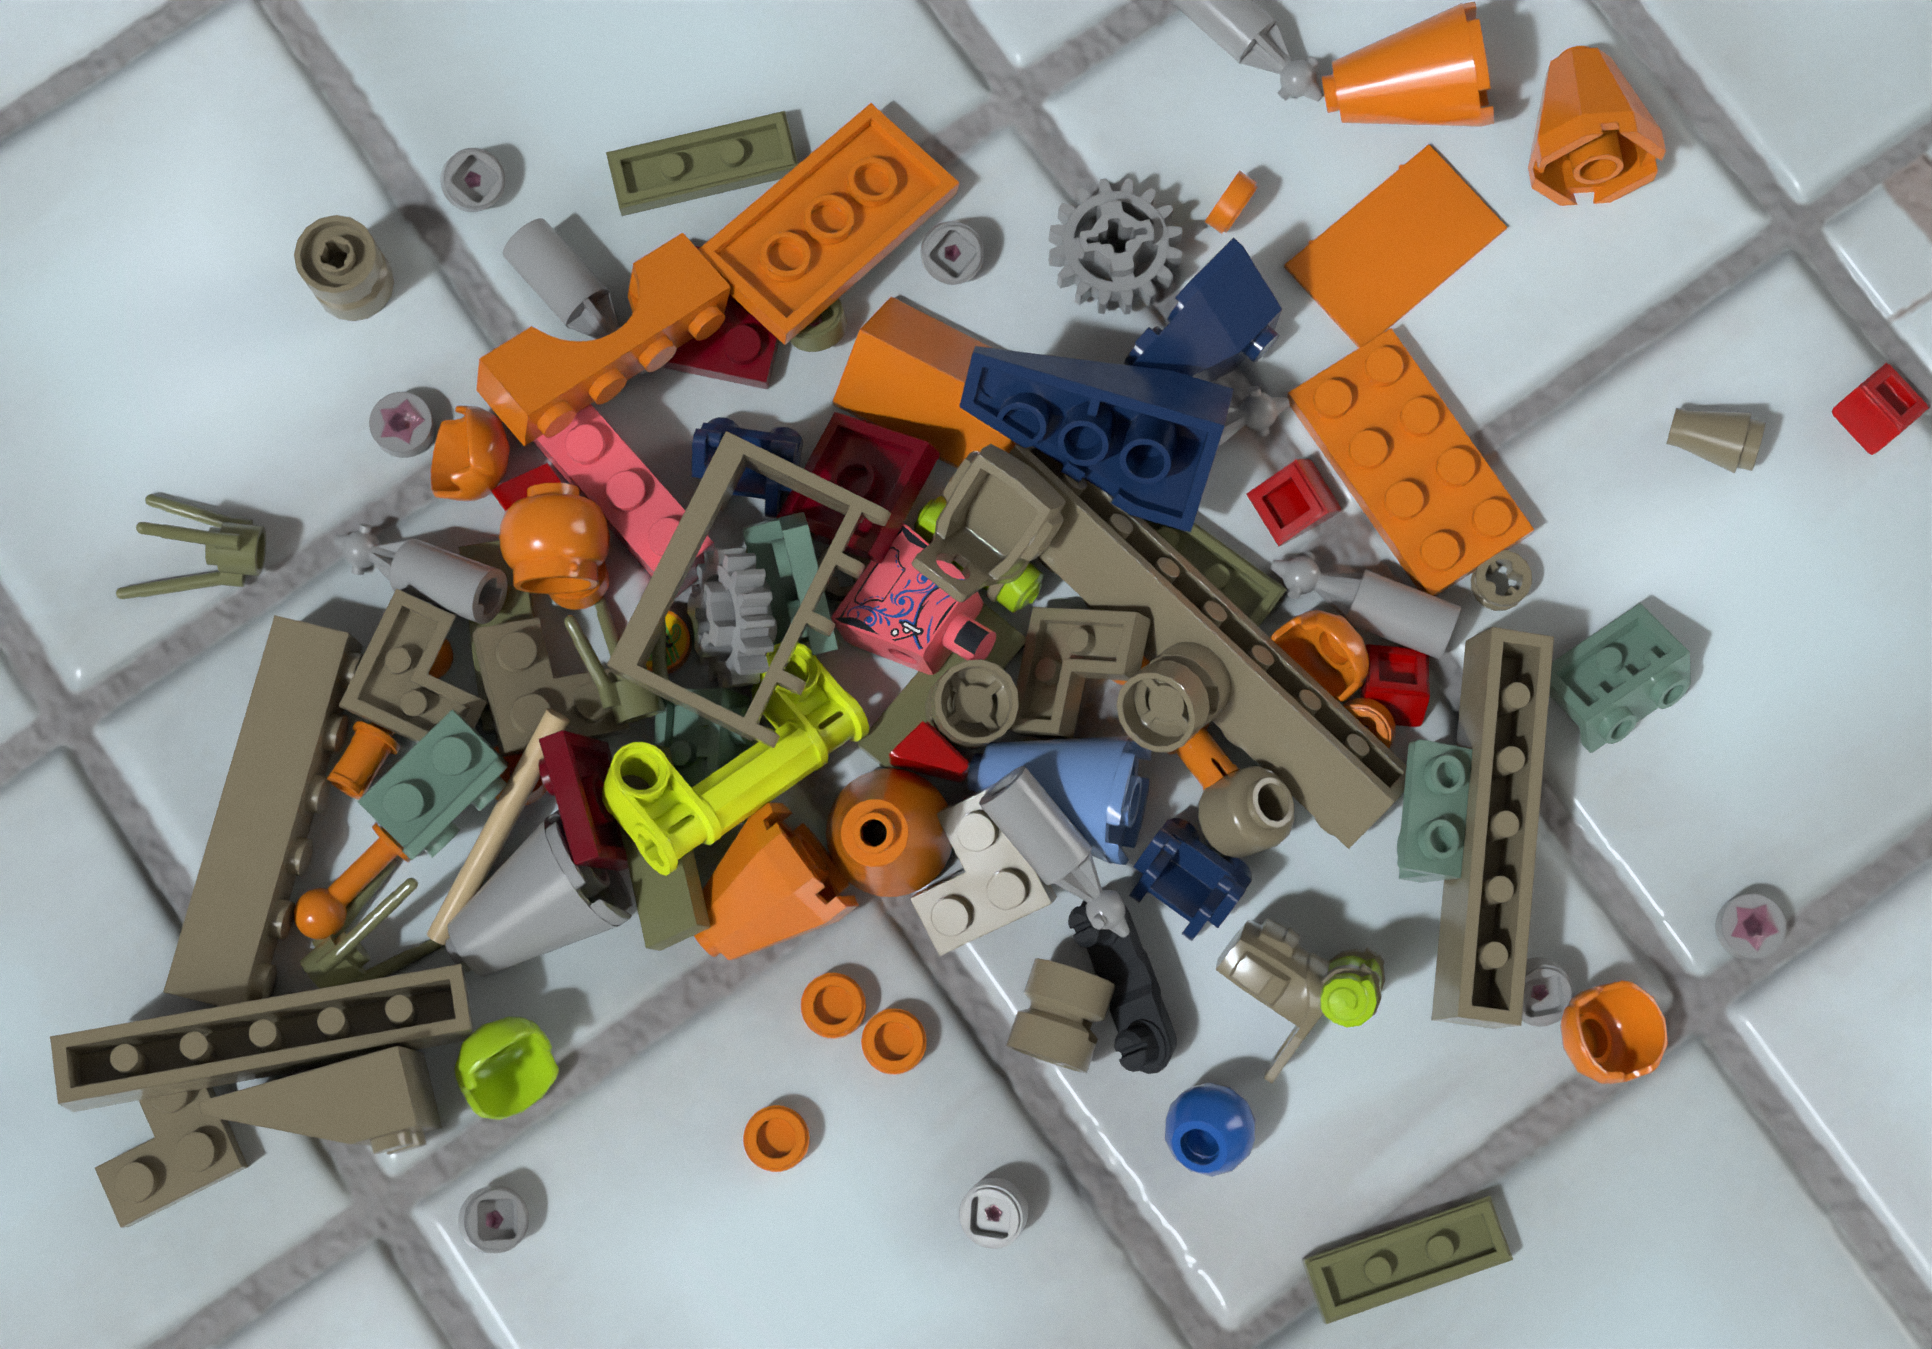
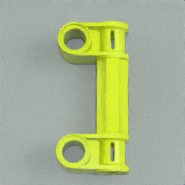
(676, 818)

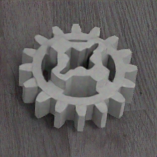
(1092, 253)
(732, 617)

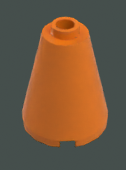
(1417, 75)
(914, 840)

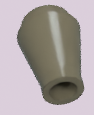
(1718, 437)

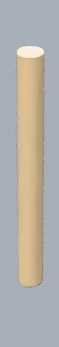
(496, 827)

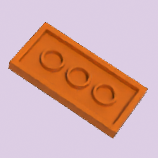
(828, 222)
(1409, 464)

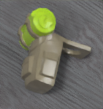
(990, 529)
(1300, 984)

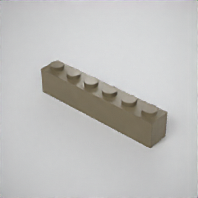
(266, 816)
(1490, 906)
(259, 1038)

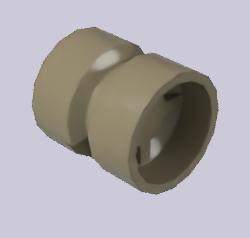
(344, 268)
(1173, 697)
(972, 704)
(1061, 1015)

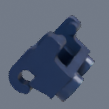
(779, 441)
(1190, 876)

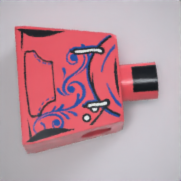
(908, 616)

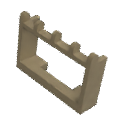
(709, 498)

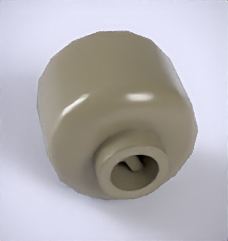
(1246, 812)

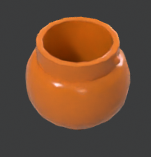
(554, 540)

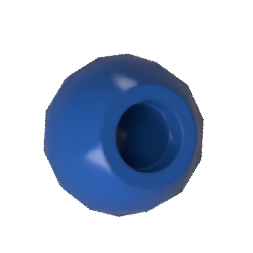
(1210, 1129)

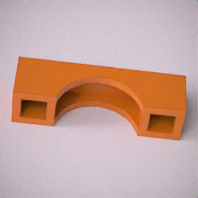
(544, 381)

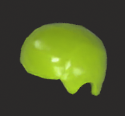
(505, 1067)

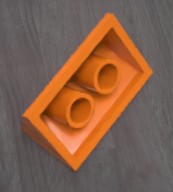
(911, 379)

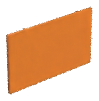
(1395, 247)

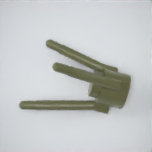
(231, 545)
(626, 699)
(342, 957)

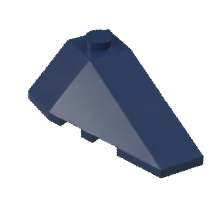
(1217, 322)
(1119, 426)

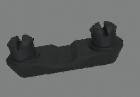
(1136, 1006)

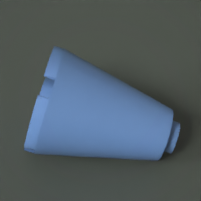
(1086, 777)

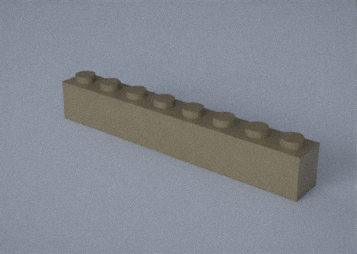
(1273, 703)

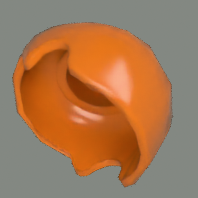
(469, 455)
(1326, 650)
(1614, 1032)

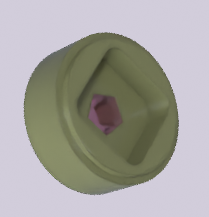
(823, 331)

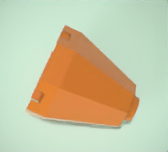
(1591, 131)
(771, 887)

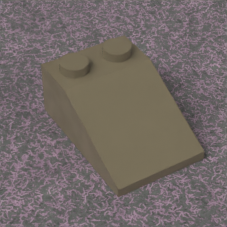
(361, 1101)

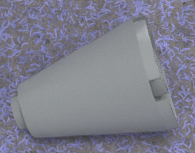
(536, 905)

